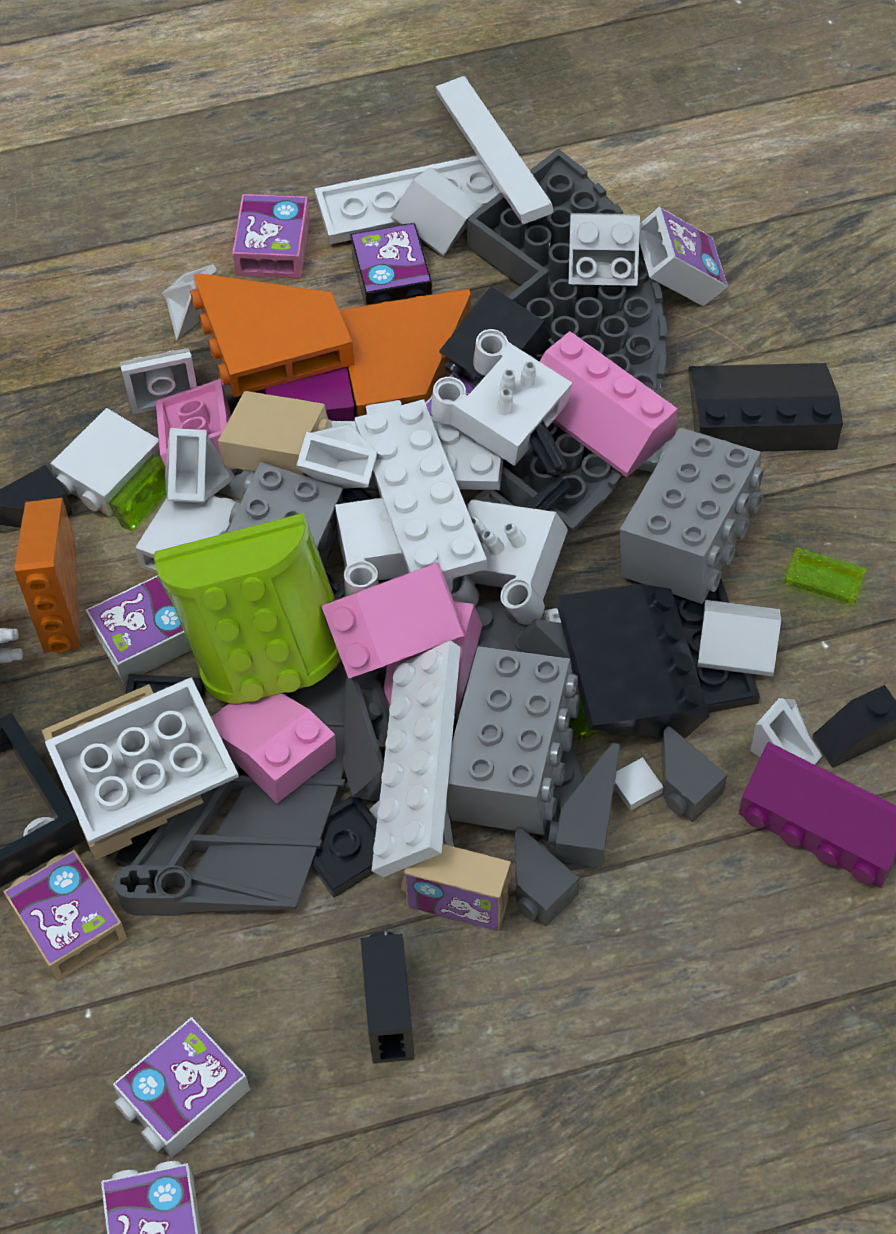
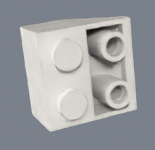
(604, 249)

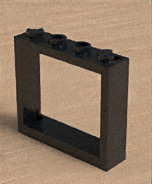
(54, 836)

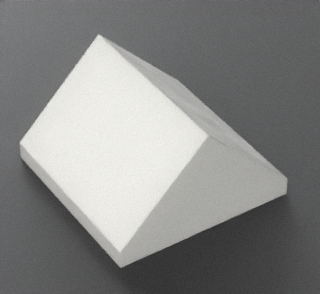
(436, 209)
(739, 638)

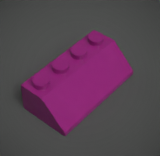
(822, 814)

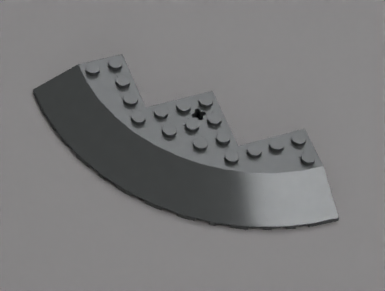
(615, 320)

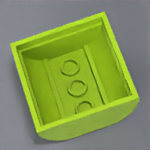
(253, 608)

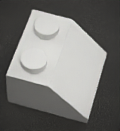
(157, 378)

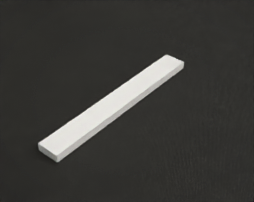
(494, 150)

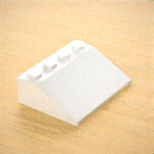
(141, 760)

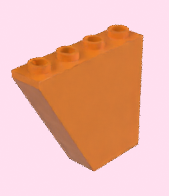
(270, 331)
(400, 346)
(49, 574)

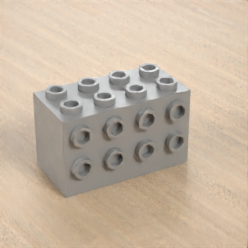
(280, 493)
(691, 515)
(512, 740)

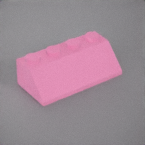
(609, 407)

